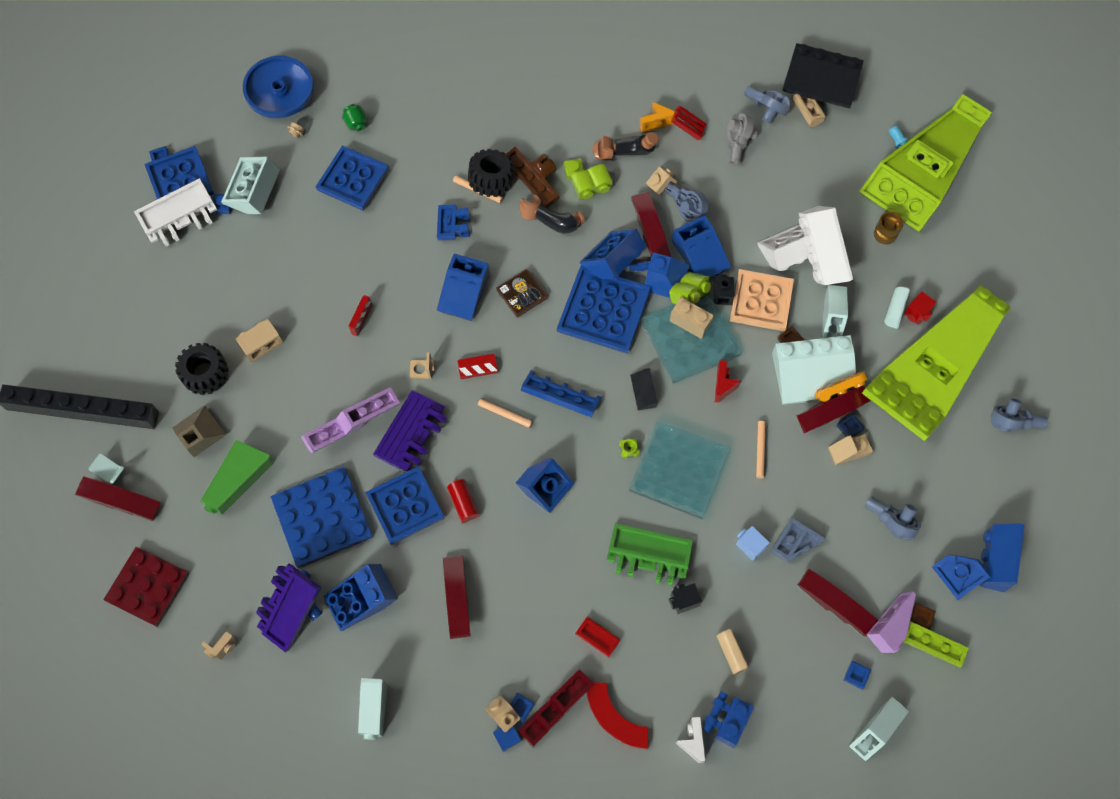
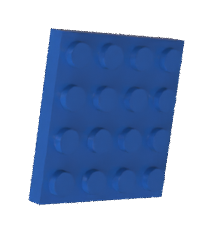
(604, 310)
(321, 517)

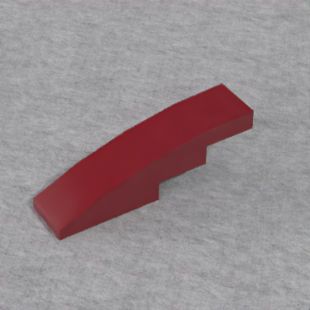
(650, 224)
(832, 409)
(117, 498)
(456, 597)
(837, 602)
(556, 708)

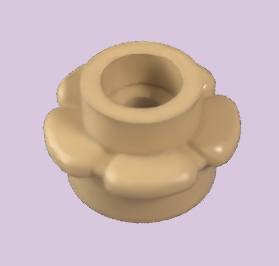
(295, 130)

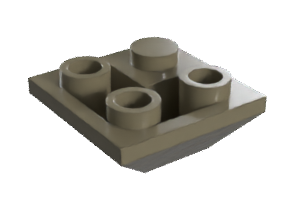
(199, 431)

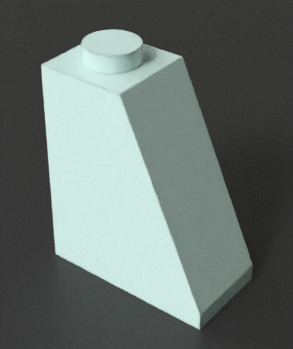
(835, 311)
(372, 708)
(879, 729)

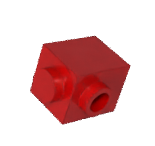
(920, 308)

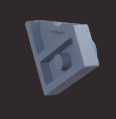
(796, 541)

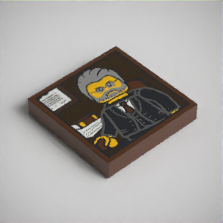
(521, 293)

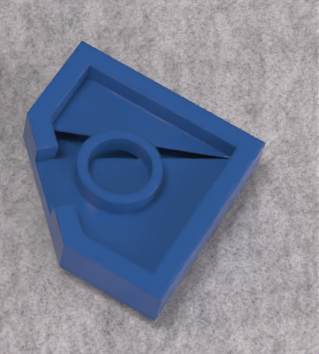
(961, 573)

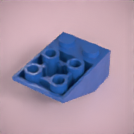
(701, 247)
(463, 286)
(360, 596)

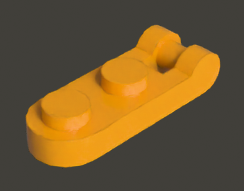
(840, 387)

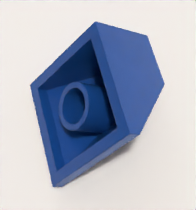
(664, 274)
(545, 483)

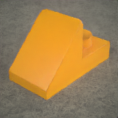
(660, 118)

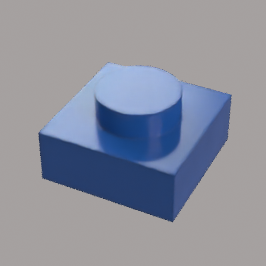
(221, 208)

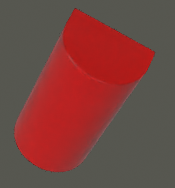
(462, 500)

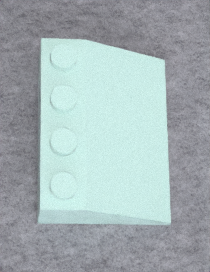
(811, 365)

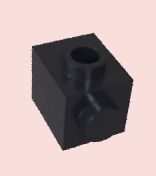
(723, 290)
(685, 598)

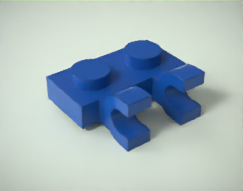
(447, 222)

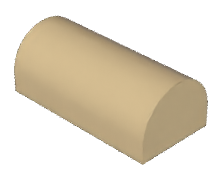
(810, 110)
(732, 652)

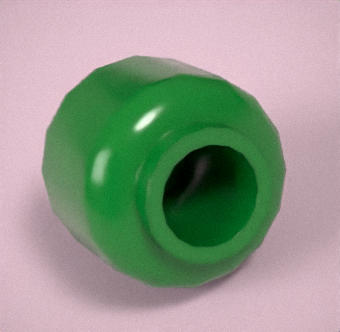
(355, 117)

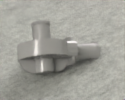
(739, 134)

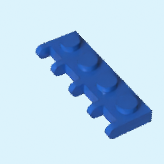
(560, 394)

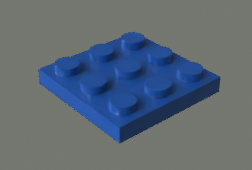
(177, 171)
(352, 177)
(405, 505)

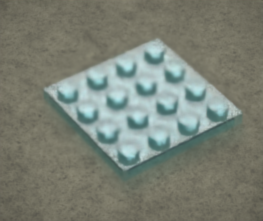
(684, 352)
(679, 469)

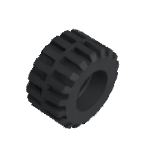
(493, 162)
(194, 357)

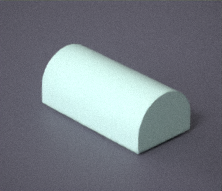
(897, 307)

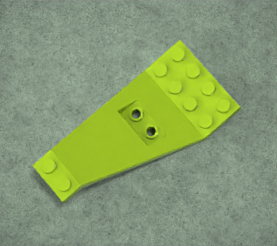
(910, 184)
(932, 372)

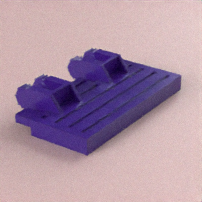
(408, 431)
(287, 607)

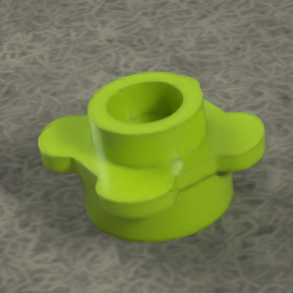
(624, 444)

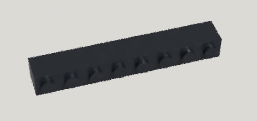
(78, 406)

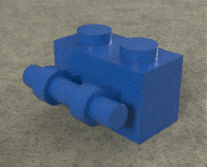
(733, 722)

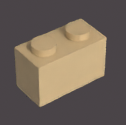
(691, 318)
(259, 340)

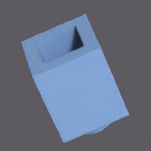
(751, 542)

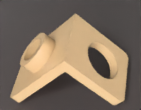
(429, 365)

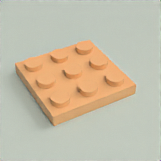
(761, 300)

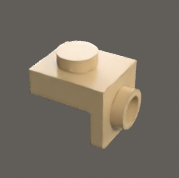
(660, 180)
(223, 646)
(502, 713)

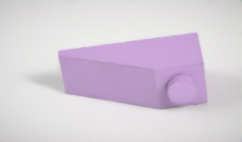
(893, 625)

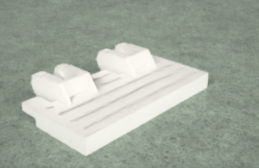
(175, 209)

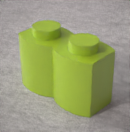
(591, 181)
(690, 288)

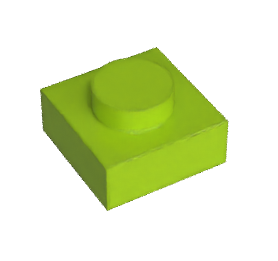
(572, 167)

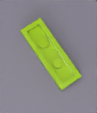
(936, 645)

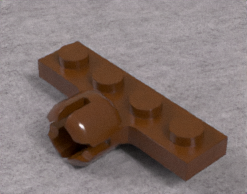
(534, 175)

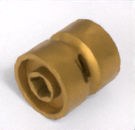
(888, 227)

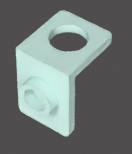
(105, 469)

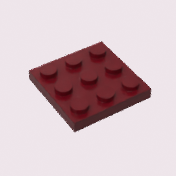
(146, 586)

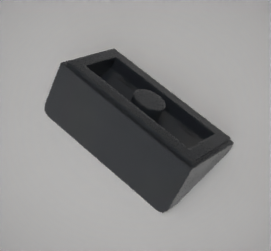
(644, 389)

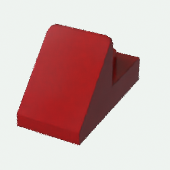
(724, 385)

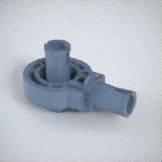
(772, 99)
(687, 206)
(1011, 418)
(900, 522)

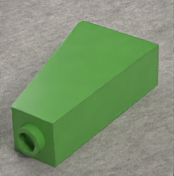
(235, 476)

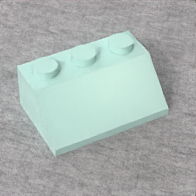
(251, 184)

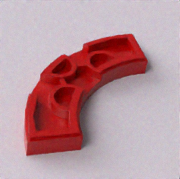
(612, 721)

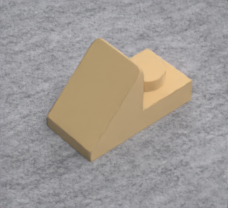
(850, 449)

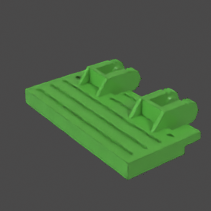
(649, 549)

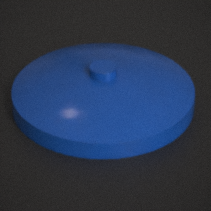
(278, 86)

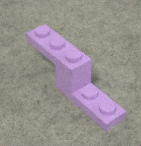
(350, 420)

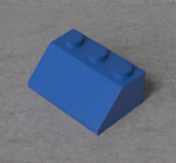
(614, 253)
(1002, 555)

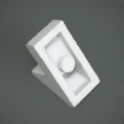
(695, 746)

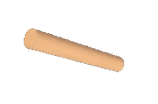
(465, 183)
(505, 413)
(760, 449)

